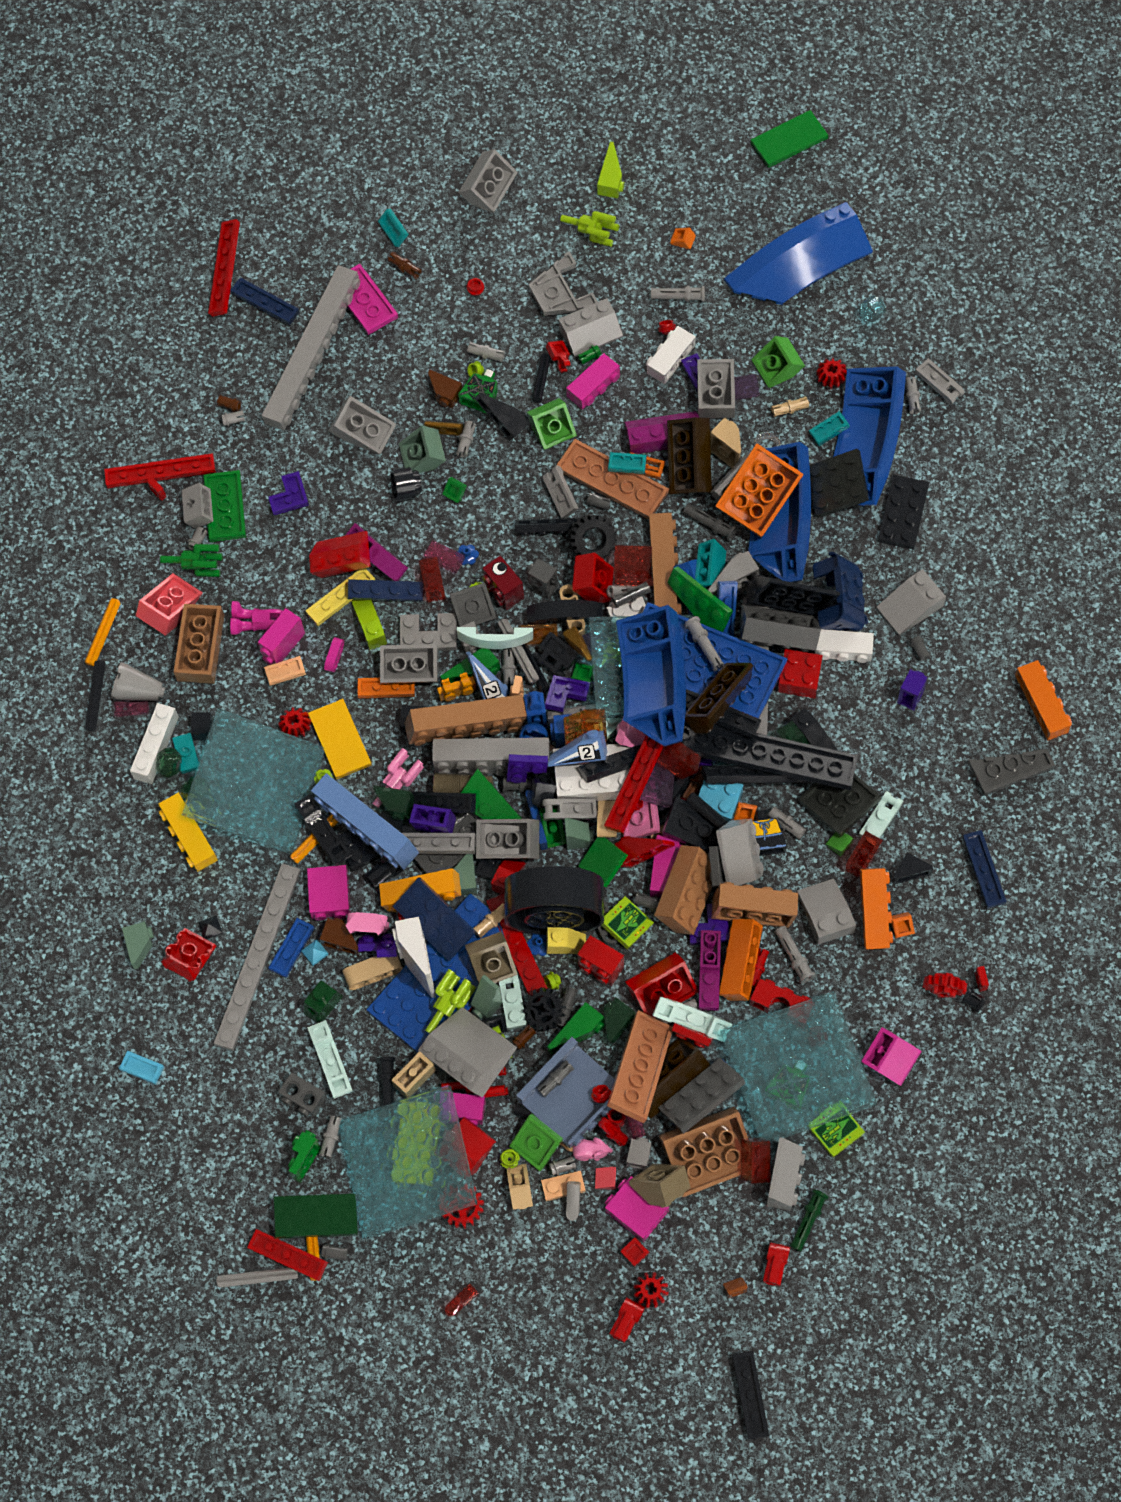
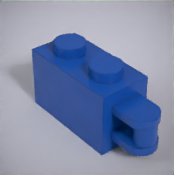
(535, 708)

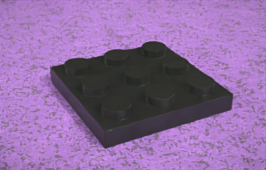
(838, 483)
(840, 807)

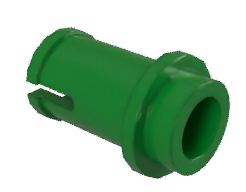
(588, 355)

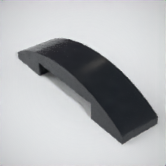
(563, 610)
(322, 830)

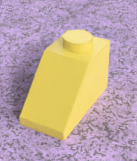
(564, 941)

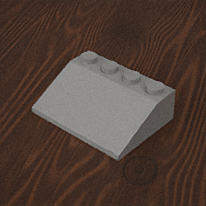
(468, 1050)

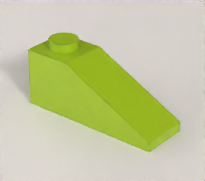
(610, 179)
(369, 623)

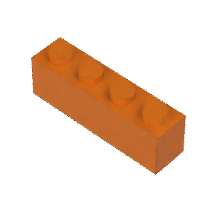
(1043, 700)
(875, 908)
(740, 960)

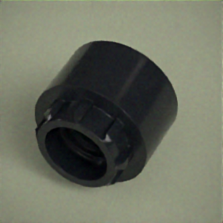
(405, 483)

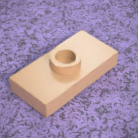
(285, 670)
(518, 687)

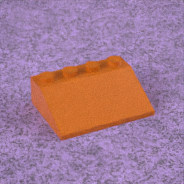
(759, 490)

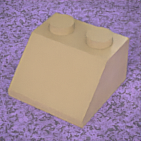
(726, 442)

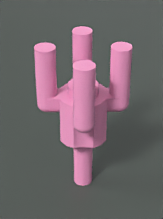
(398, 776)

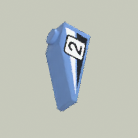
(487, 682)
(585, 748)

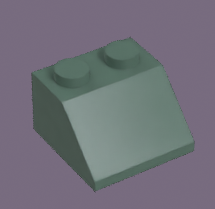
(422, 450)

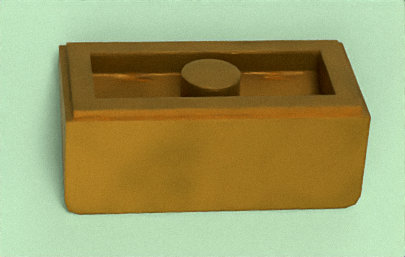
(445, 427)

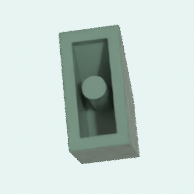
(577, 834)
(467, 875)
(138, 942)

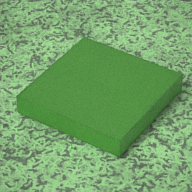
(536, 1142)

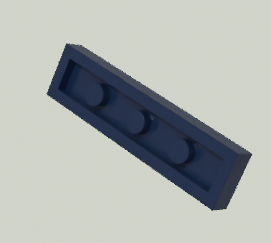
(264, 301)
(385, 590)
(984, 869)

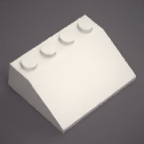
(573, 786)
(413, 949)

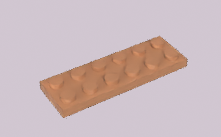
(627, 489)
(640, 1066)

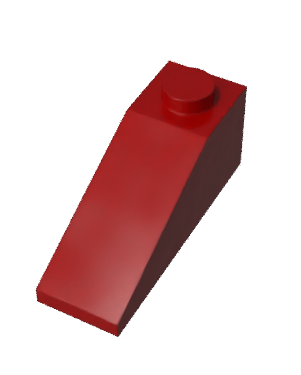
(641, 849)

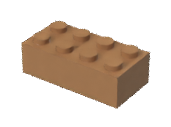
(199, 643)
(685, 891)
(761, 904)

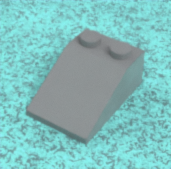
(716, 388)
(362, 426)
(739, 569)
(911, 602)
(507, 839)
(826, 911)

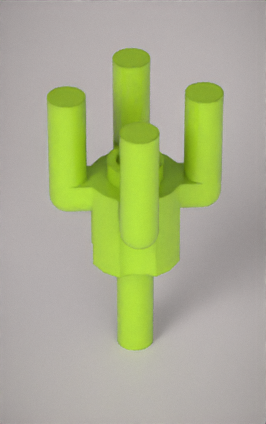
(594, 225)
(448, 999)

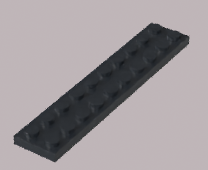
(774, 755)

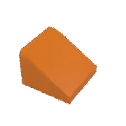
(683, 238)
(902, 924)

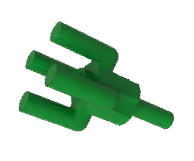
(197, 560)

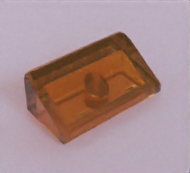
(540, 631)

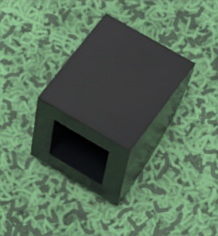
(200, 725)

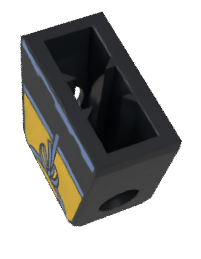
(769, 834)

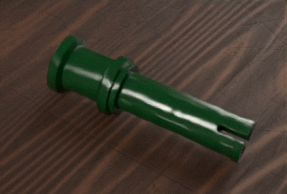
(812, 1211)

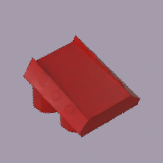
(187, 954)

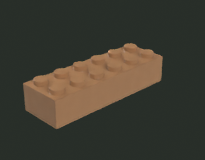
(465, 719)

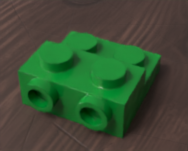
(305, 1149)

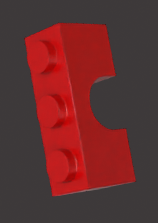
(768, 993)

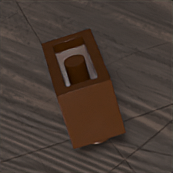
(444, 389)
(336, 936)

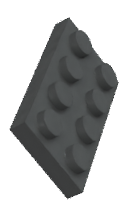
(436, 862)
(702, 1095)

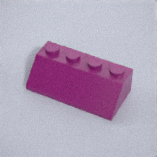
(651, 433)

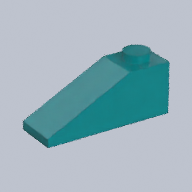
(710, 562)

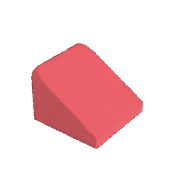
(605, 1178)

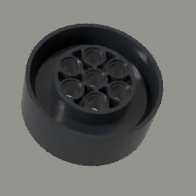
(553, 899)

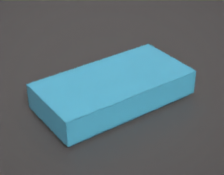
(141, 1067)

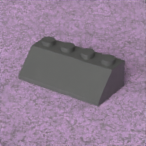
(779, 628)

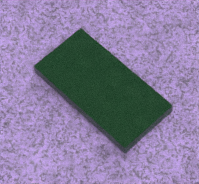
(315, 1216)

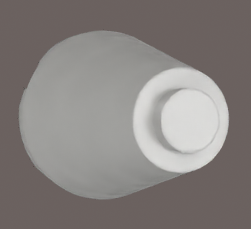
(136, 685)

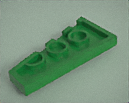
(699, 600)
(489, 801)

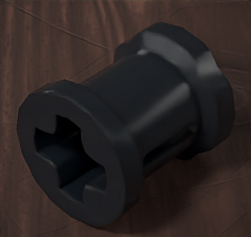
(974, 999)

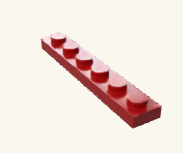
(224, 267)
(160, 470)
(634, 785)
(520, 952)

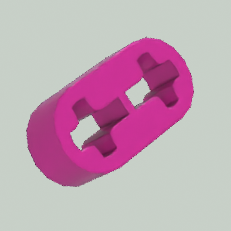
(334, 654)

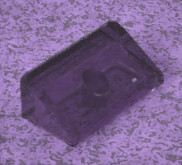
(746, 387)

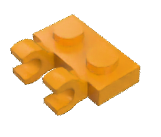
(450, 691)

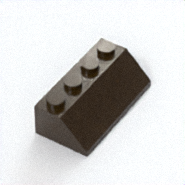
(689, 456)
(718, 696)
(680, 1066)

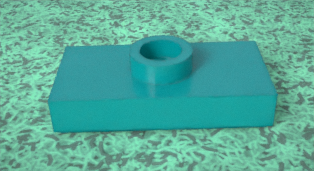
(393, 227)
(829, 428)
(627, 463)
(185, 746)

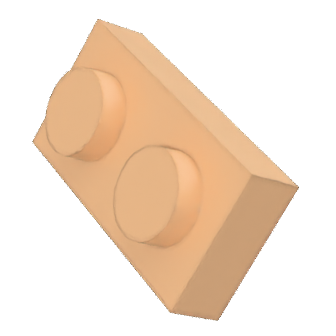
(557, 1186)

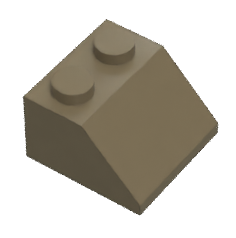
(491, 958)
(661, 1183)

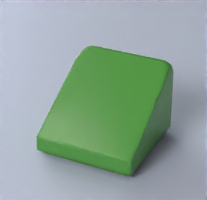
(838, 844)

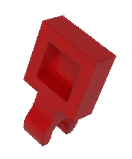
(559, 352)

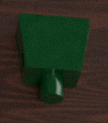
(321, 1001)

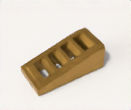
(577, 642)

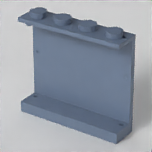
(568, 1106)

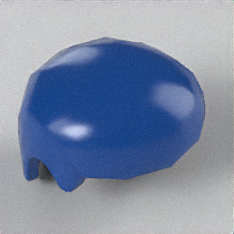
(533, 730)

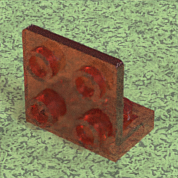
(632, 565)

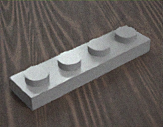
(443, 842)

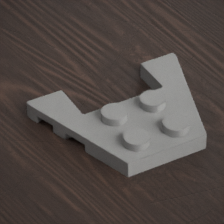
(553, 292)

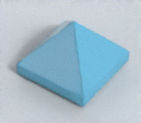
(314, 952)

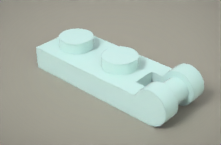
(882, 816)
(512, 1003)

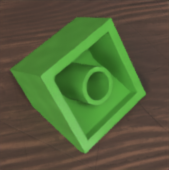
(777, 361)
(551, 423)

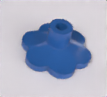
(469, 553)
(535, 947)

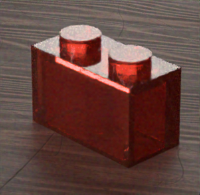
(432, 579)
(679, 760)
(863, 854)
(755, 1160)

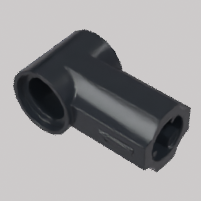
(382, 872)

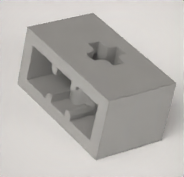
(197, 505)

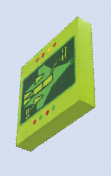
(626, 922)
(838, 1134)

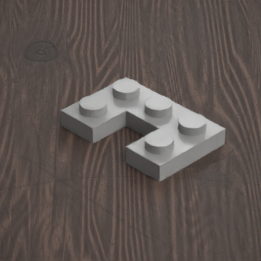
(444, 638)

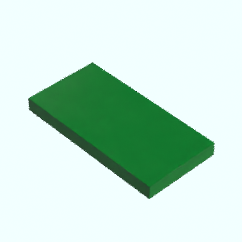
(789, 139)
(226, 506)

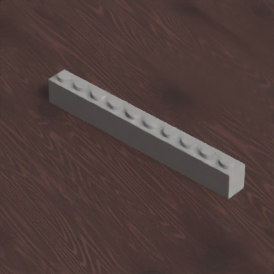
(311, 348)

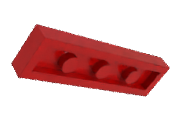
(287, 1255)

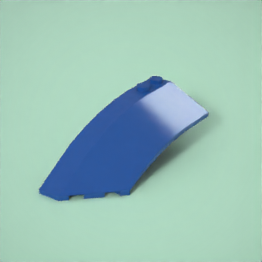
(802, 256)
(874, 414)
(786, 541)
(653, 674)

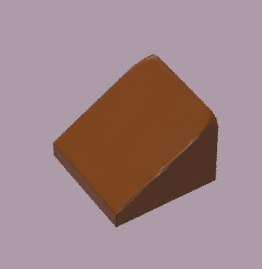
(735, 1287)

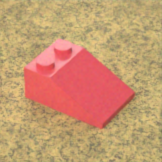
(164, 604)

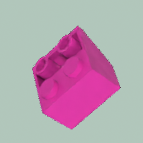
(891, 1056)

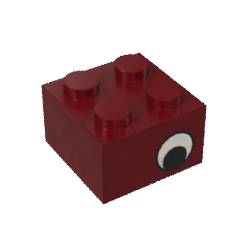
(503, 583)

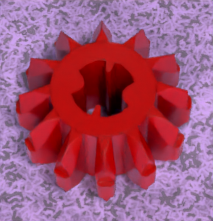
(831, 373)
(293, 717)
(658, 1287)

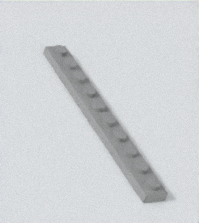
(257, 957)

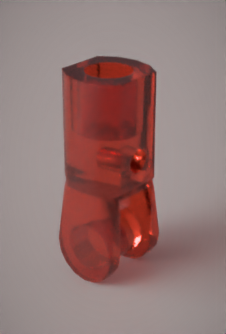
(461, 1301)

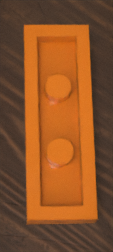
(374, 689)

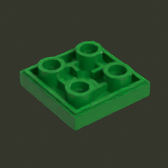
(603, 859)

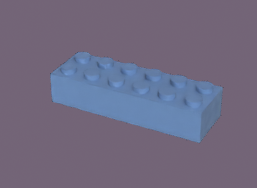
(364, 822)

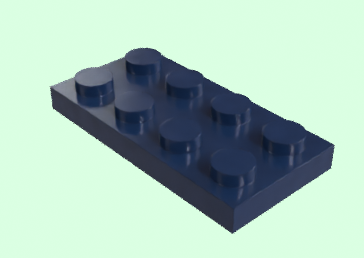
(439, 921)

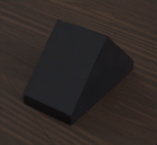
(911, 869)

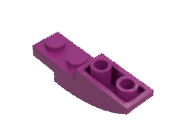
(382, 557)
(709, 970)

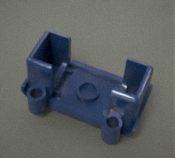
(848, 581)

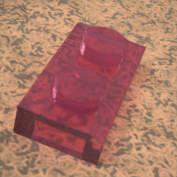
(446, 557)

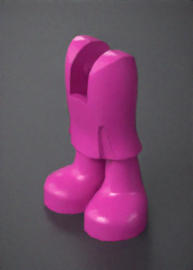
(259, 617)

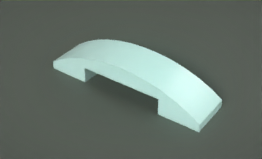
(495, 641)
(690, 1017)
(330, 1059)

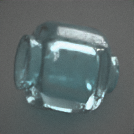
(872, 309)

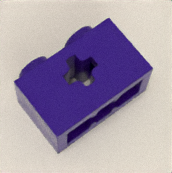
(912, 689)
(432, 819)

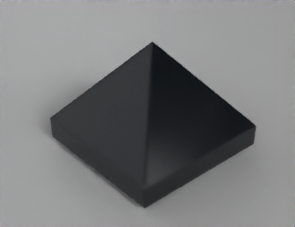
(210, 927)
(495, 1021)

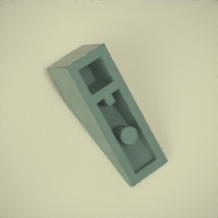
(486, 999)

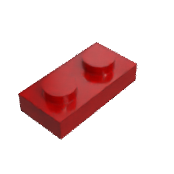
(700, 1039)

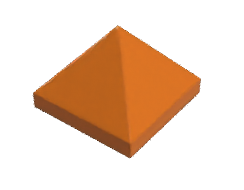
(745, 811)

